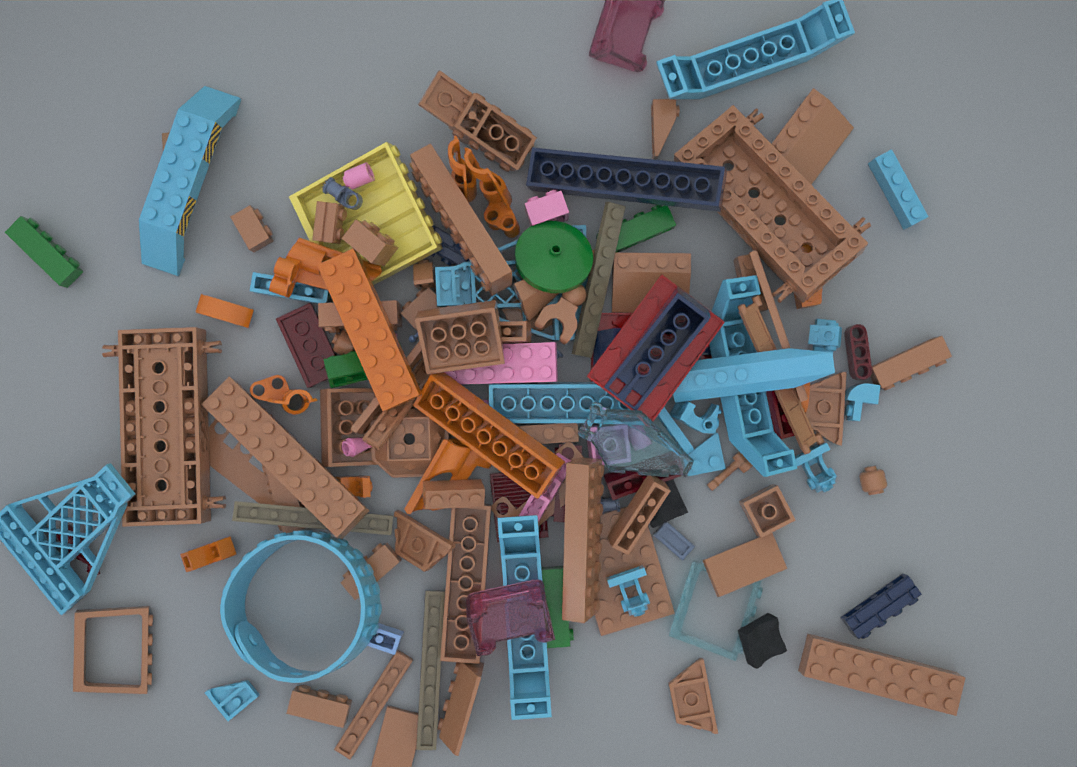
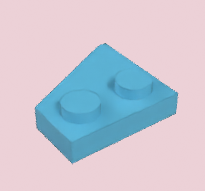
(707, 456)
(232, 697)

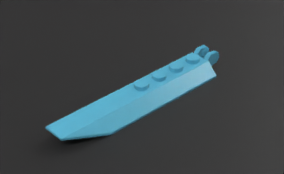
(753, 373)

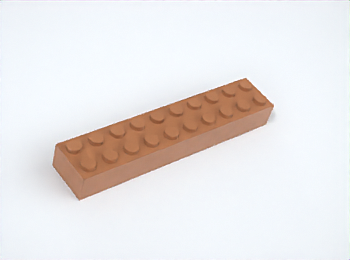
(285, 458)

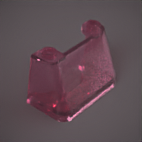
(624, 31)
(509, 614)

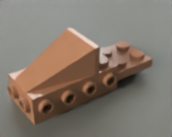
(478, 122)

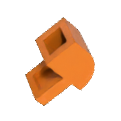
(357, 485)

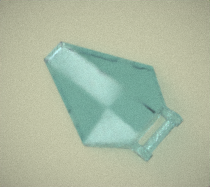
(634, 443)

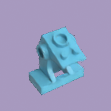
(825, 335)
(705, 424)
(824, 480)
(635, 605)

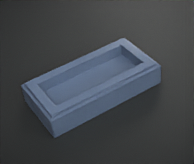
(674, 540)

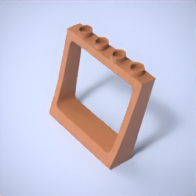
(79, 669)

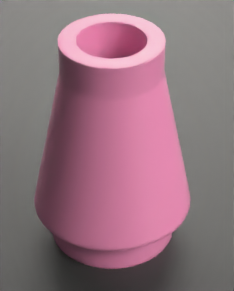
(354, 446)

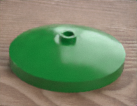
(553, 257)

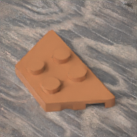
(827, 407)
(419, 543)
(692, 698)

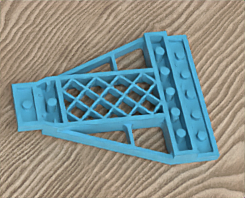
(457, 287)
(39, 554)

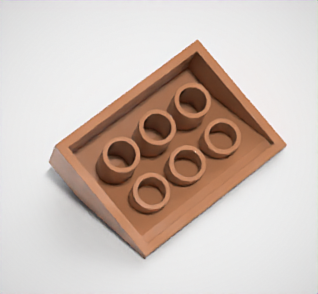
(812, 135)
(637, 272)
(460, 337)
(338, 413)
(460, 705)

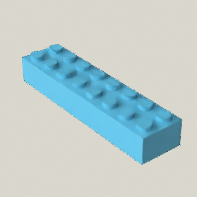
(549, 401)

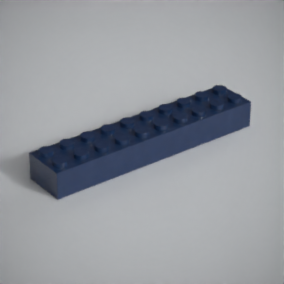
(627, 179)

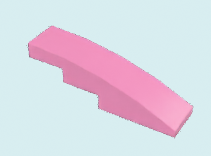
(539, 506)

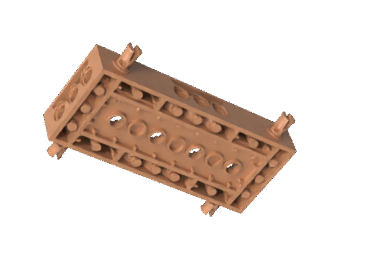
(781, 194)
(181, 425)

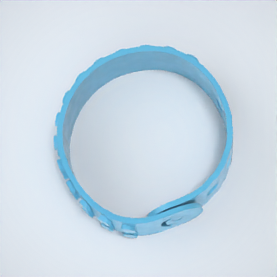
(248, 640)

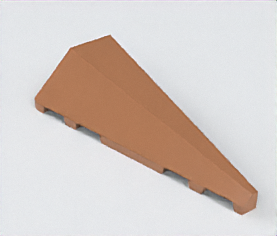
(532, 299)

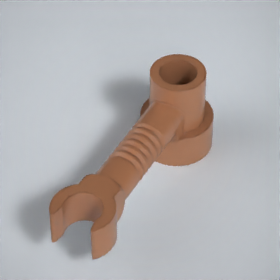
(740, 462)

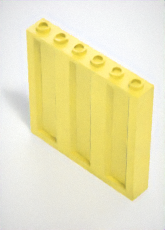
(387, 202)

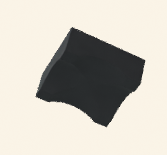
(671, 507)
(761, 640)

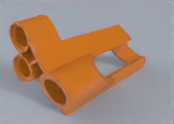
(461, 171)
(497, 196)
(302, 267)
(282, 395)
(450, 457)

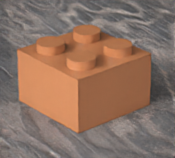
(370, 242)
(767, 510)

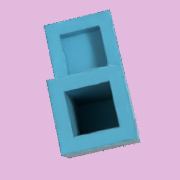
(858, 395)

